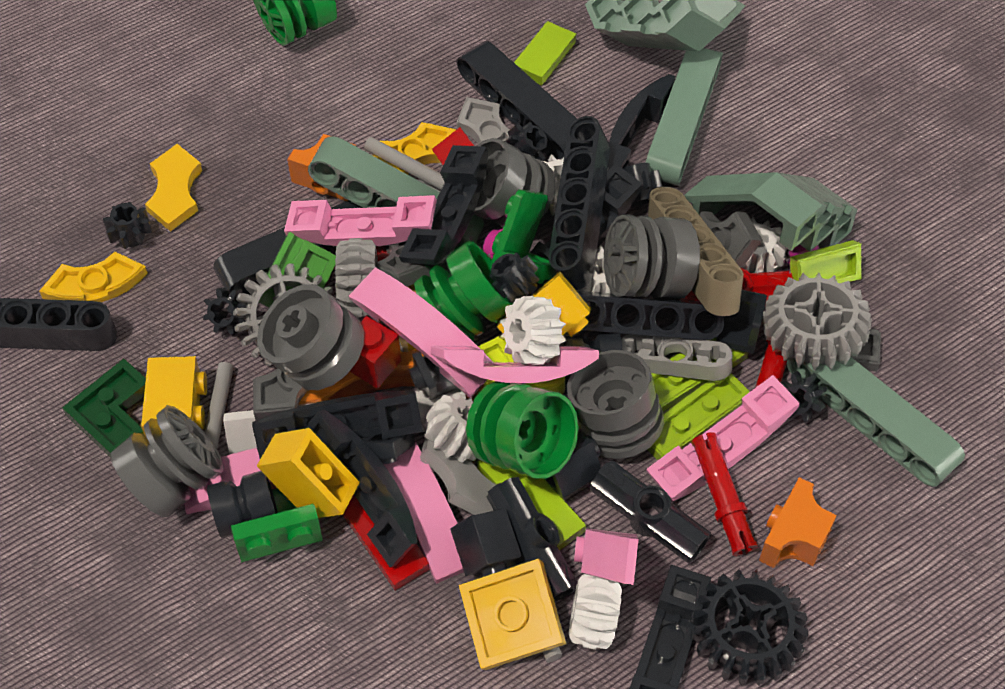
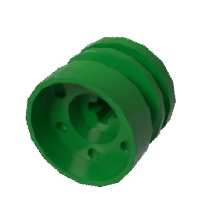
(290, 17)
(465, 291)
(522, 429)

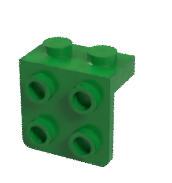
(523, 218)
(277, 532)

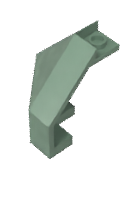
(663, 25)
(805, 206)

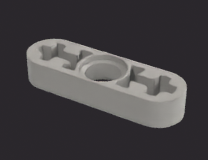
(686, 367)

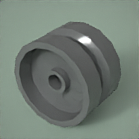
(310, 337)

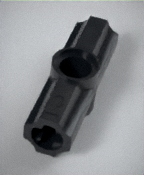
(669, 527)
(534, 534)

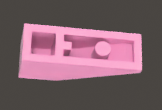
(607, 554)

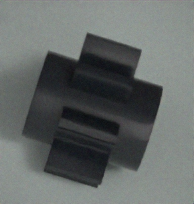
(528, 140)
(649, 178)
(127, 225)
(514, 276)
(218, 314)
(811, 396)

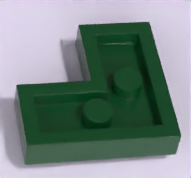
(102, 406)

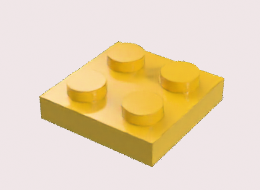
(512, 614)

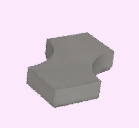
(482, 120)
(463, 481)

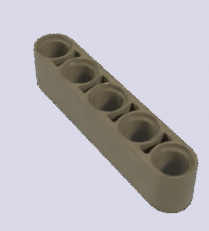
(718, 275)

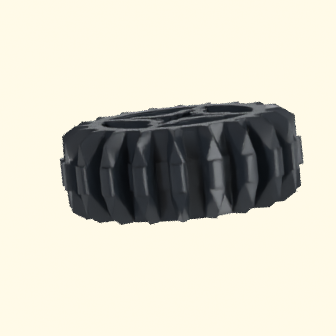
(774, 609)

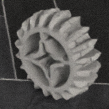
(353, 264)
(251, 301)
(839, 312)

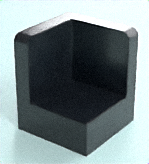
(742, 328)

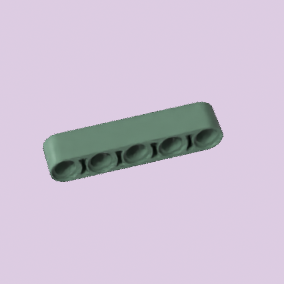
(683, 114)
(370, 180)
(886, 419)

